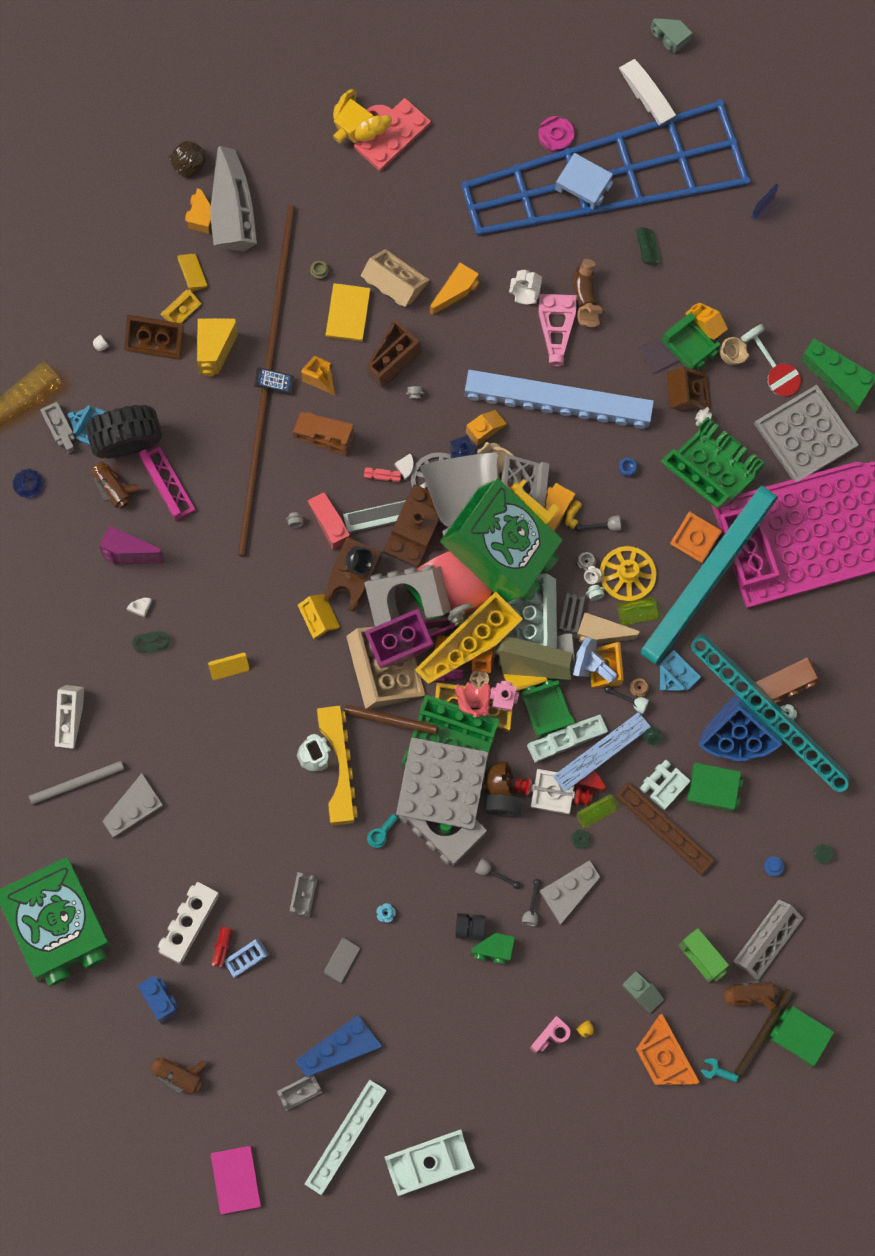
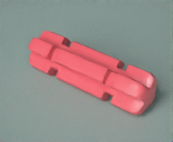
(381, 474)

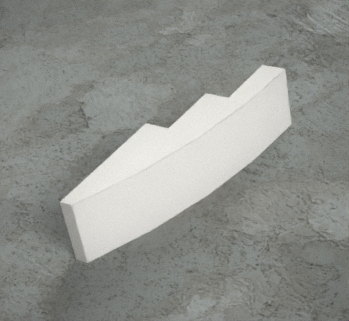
(647, 91)

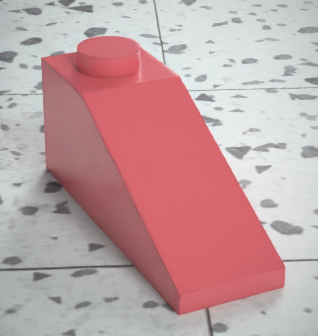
(329, 520)

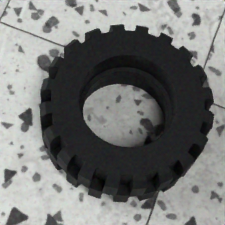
(123, 431)

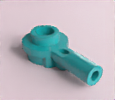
(377, 837)

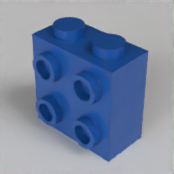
(155, 994)

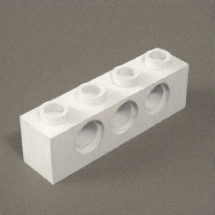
(178, 952)

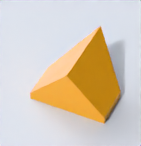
(318, 374)

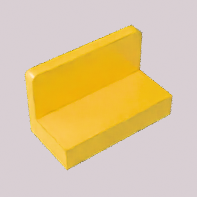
(318, 615)

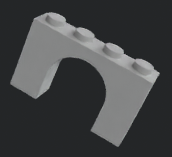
(426, 581)
(451, 847)

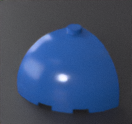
(738, 733)

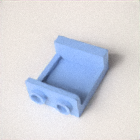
(584, 180)

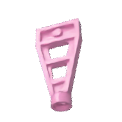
(556, 305)

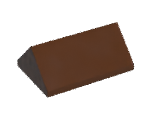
(154, 336)

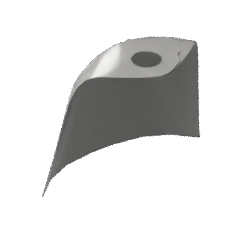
(455, 481)

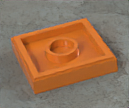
(695, 537)

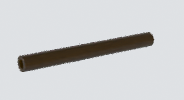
(764, 1033)

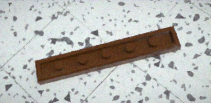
(664, 828)

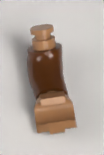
(583, 290)

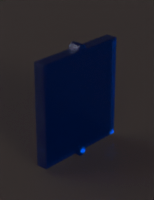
(765, 201)

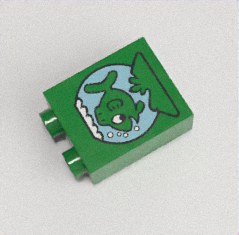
(502, 541)
(54, 922)

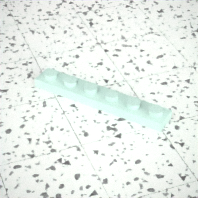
(345, 1137)

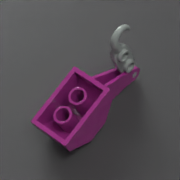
(408, 635)

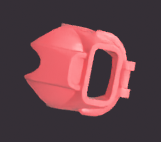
(473, 697)

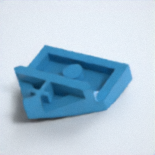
(79, 421)
(676, 674)

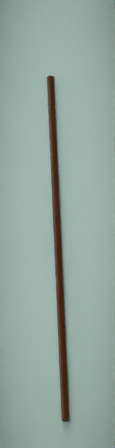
(264, 392)

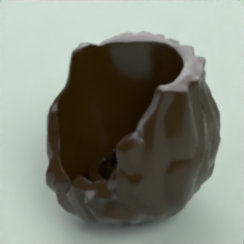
(187, 158)

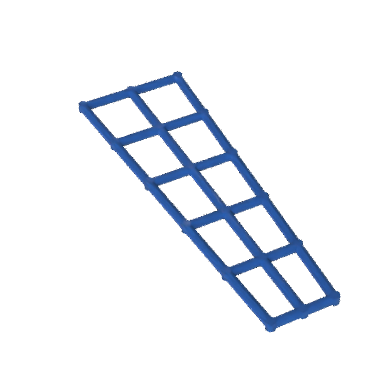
(628, 168)

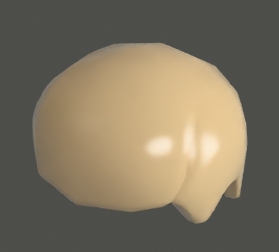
(733, 351)

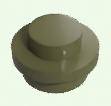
(319, 269)

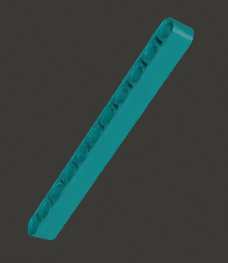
(709, 575)
(773, 722)

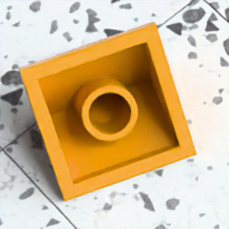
(612, 655)

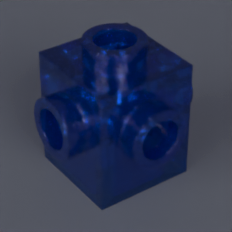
(462, 447)

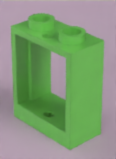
(704, 956)

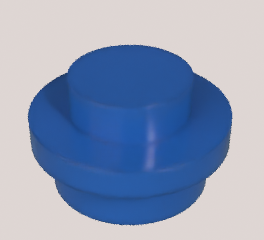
(773, 866)

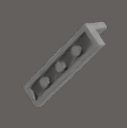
(766, 936)

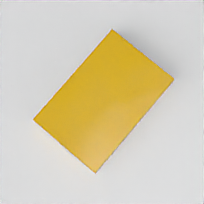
(348, 312)

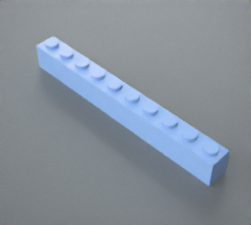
(558, 399)

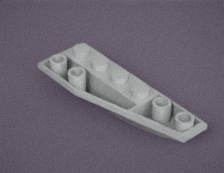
(231, 204)

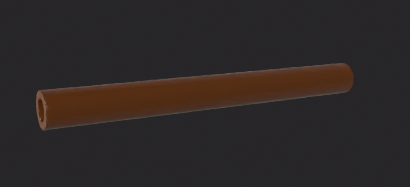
(391, 719)

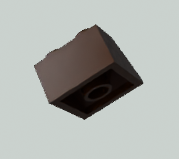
(688, 390)

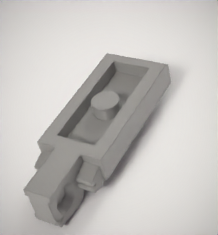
(58, 426)

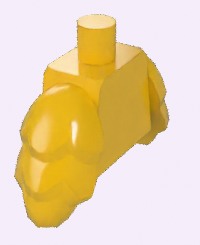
(355, 121)

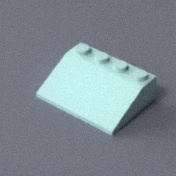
(538, 615)

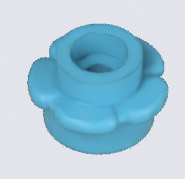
(385, 918)

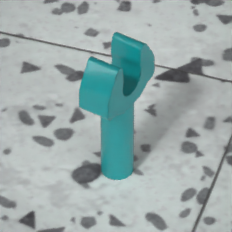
(718, 1071)

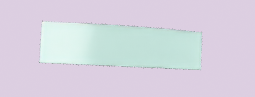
(567, 738)

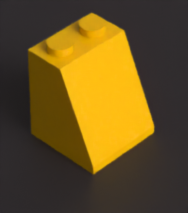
(214, 344)

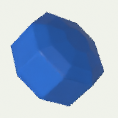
(627, 467)

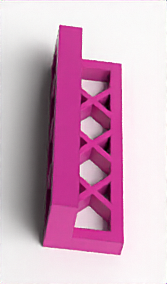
(160, 483)

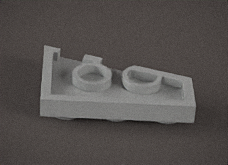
(132, 808)
(569, 890)

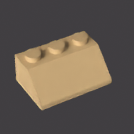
(394, 277)

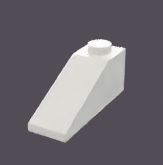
(68, 715)

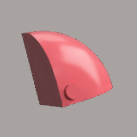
(460, 583)

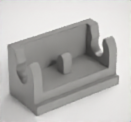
(303, 895)
(299, 1092)

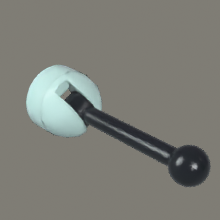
(639, 704)

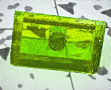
(637, 611)
(596, 811)

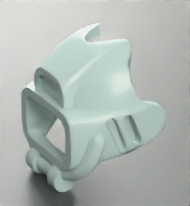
(305, 758)

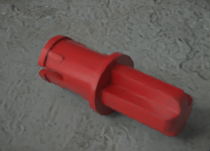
(221, 946)

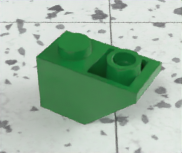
(494, 947)

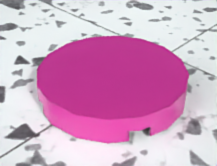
(556, 134)

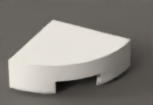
(405, 466)
(140, 606)

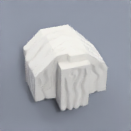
(526, 287)

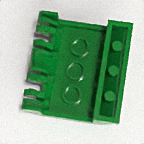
(714, 466)
(455, 726)

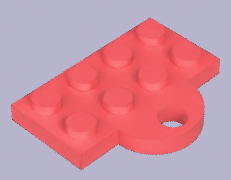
(405, 127)

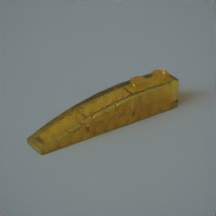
(28, 392)

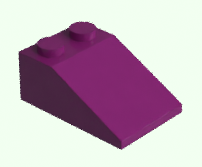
(127, 549)

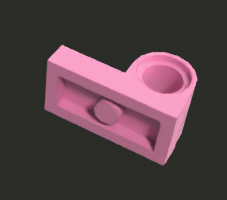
(541, 1042)

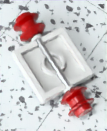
(549, 794)

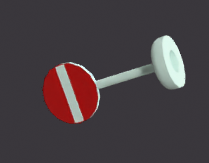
(782, 378)

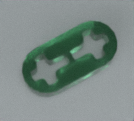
(149, 637)

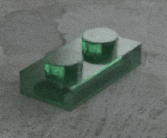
(648, 246)

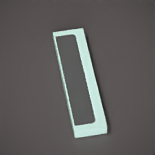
(372, 517)

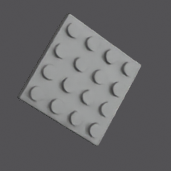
(806, 434)
(442, 783)

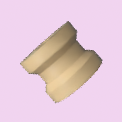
(478, 677)

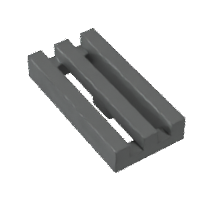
(575, 598)

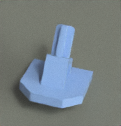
(590, 661)

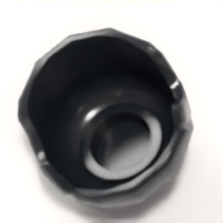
(358, 560)

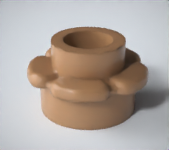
(639, 682)

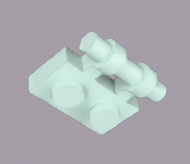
(669, 789)

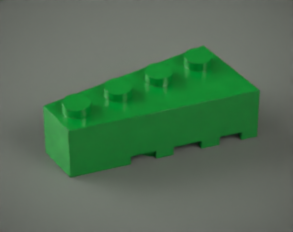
(839, 373)

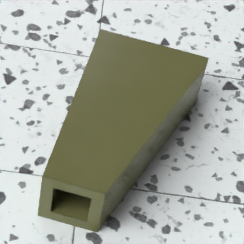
(533, 659)

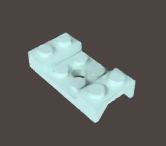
(409, 1170)

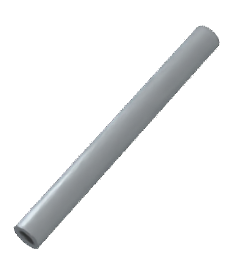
(76, 782)

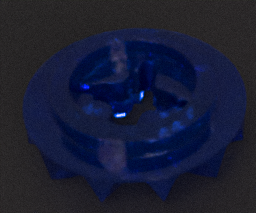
(23, 490)

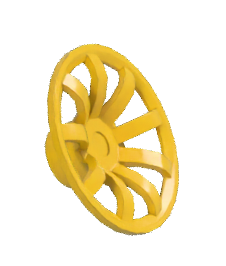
(628, 572)

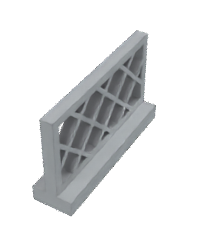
(539, 476)

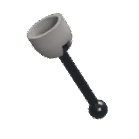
(613, 524)
(484, 868)
(530, 917)

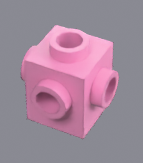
(504, 703)

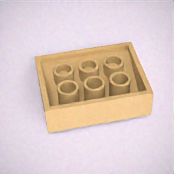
(382, 685)

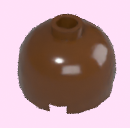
(499, 779)

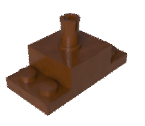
(413, 527)

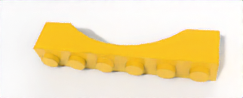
(331, 726)

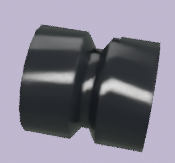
(470, 926)

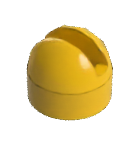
(585, 1029)

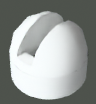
(99, 343)

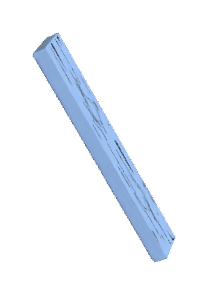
(601, 752)

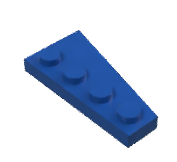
(343, 1045)

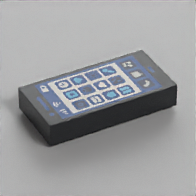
(273, 381)

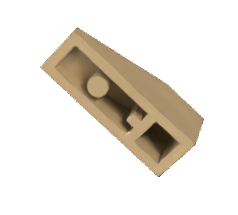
(604, 630)

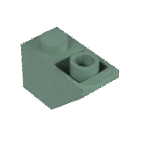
(671, 33)

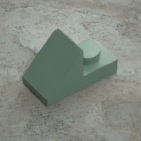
(642, 991)

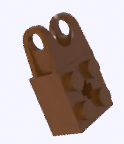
(343, 580)

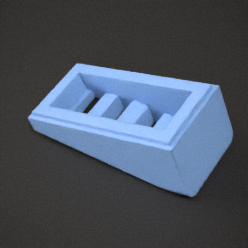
(263, 954)

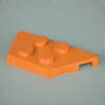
(664, 1056)

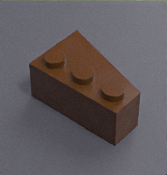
(393, 354)

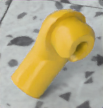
(570, 513)

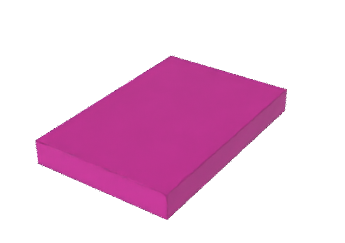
(235, 1180)

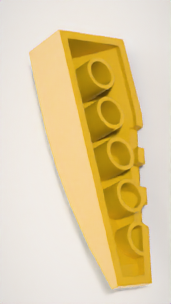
(475, 636)

